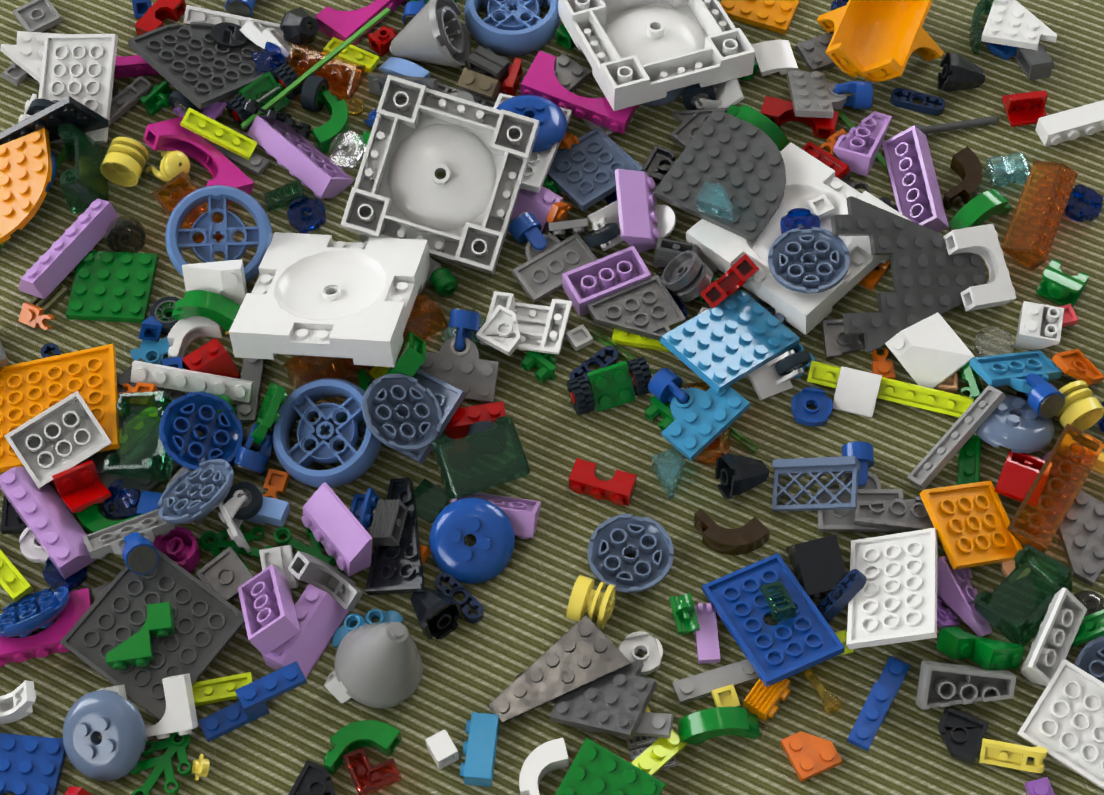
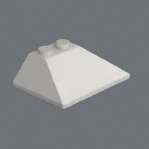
(539, 326)

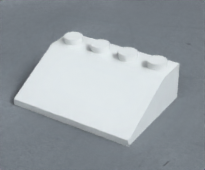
(58, 439)

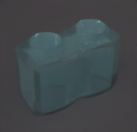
(1007, 169)

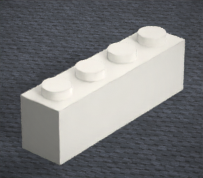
(1071, 124)

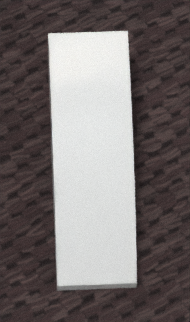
(256, 33)

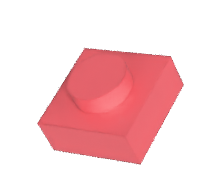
(1069, 316)

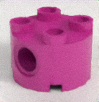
(180, 547)

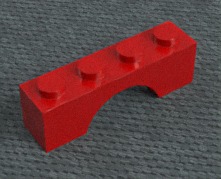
(782, 111)

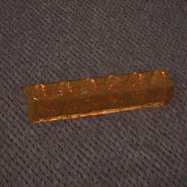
(1039, 213)
(1055, 488)

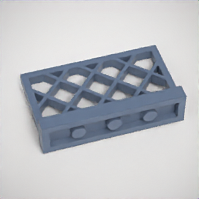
(817, 467)

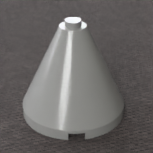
(434, 36)
(379, 664)

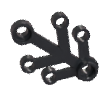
(302, 128)

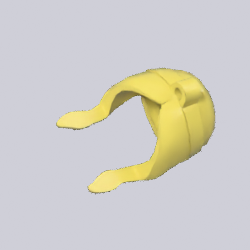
(170, 165)

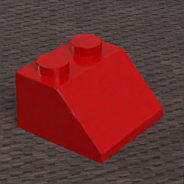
(211, 359)

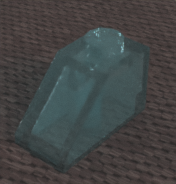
(715, 201)
(669, 470)

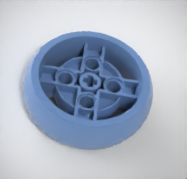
(512, 25)
(217, 197)
(298, 458)

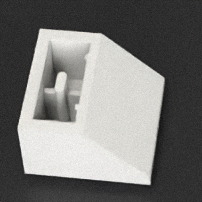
(1038, 326)

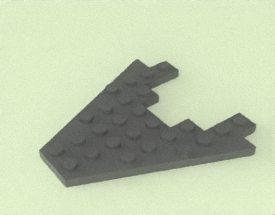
(922, 271)

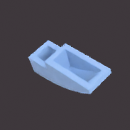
(403, 67)
(272, 512)

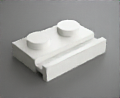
(280, 558)

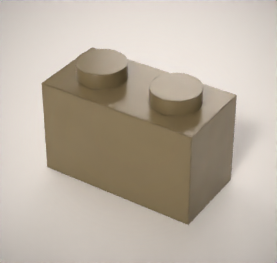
(479, 85)

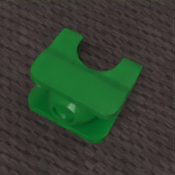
(1061, 287)

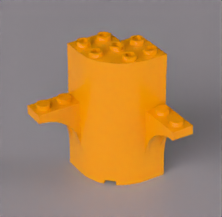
(878, 37)

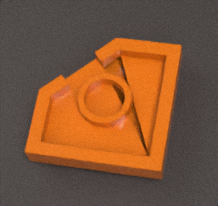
(1078, 366)
(810, 754)

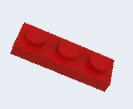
(840, 168)

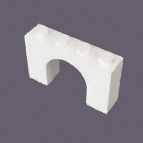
(984, 242)
(180, 707)

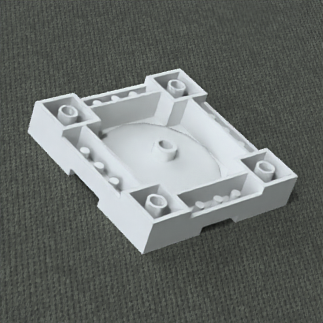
(656, 46)
(433, 132)
(804, 181)
(331, 298)

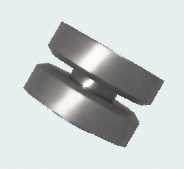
(687, 276)

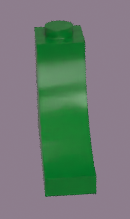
(410, 356)

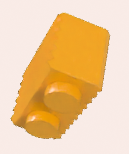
(764, 700)

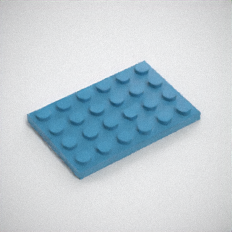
(729, 340)

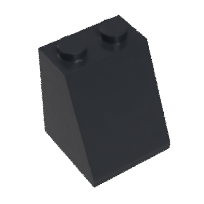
(817, 565)

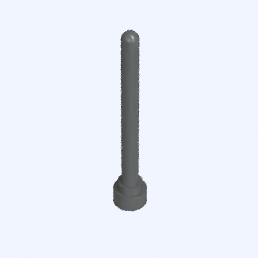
(957, 125)

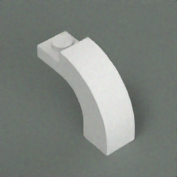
(188, 330)
(17, 703)
(541, 761)

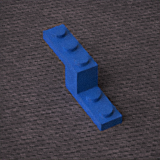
(252, 701)
(878, 703)

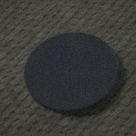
(228, 35)

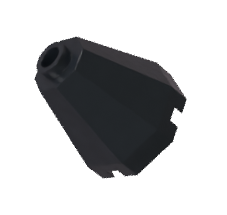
(299, 26)
(959, 74)
(739, 474)
(436, 613)

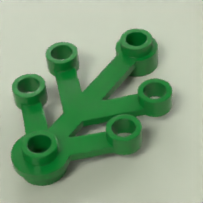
(219, 542)
(295, 544)
(164, 763)

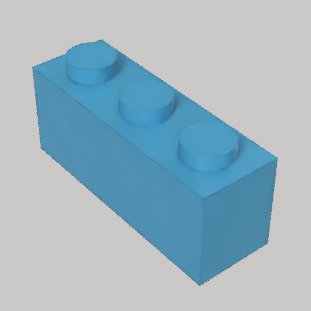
(480, 749)

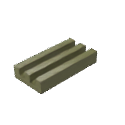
(50, 303)

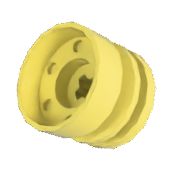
(124, 161)
(1080, 406)
(593, 602)

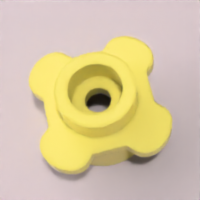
(200, 767)

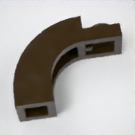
(969, 169)
(731, 541)

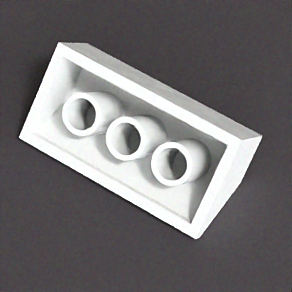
(1054, 637)

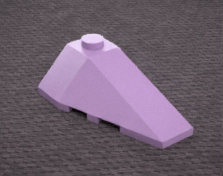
(862, 143)
(957, 592)

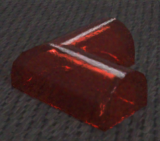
(367, 777)

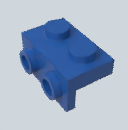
(363, 507)

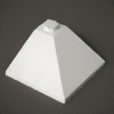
(218, 277)
(930, 351)

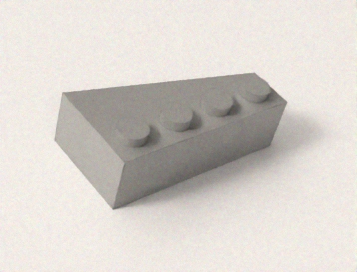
(954, 684)

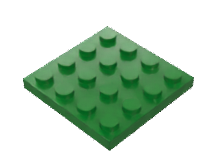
(113, 287)
(605, 773)

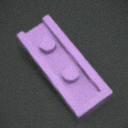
(707, 638)

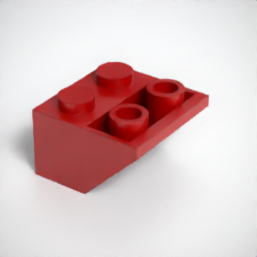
(1018, 475)

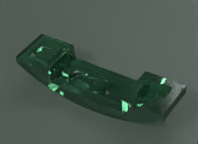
(975, 33)

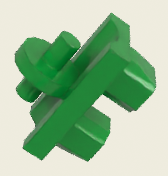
(157, 98)
(543, 362)
(659, 409)
(684, 614)

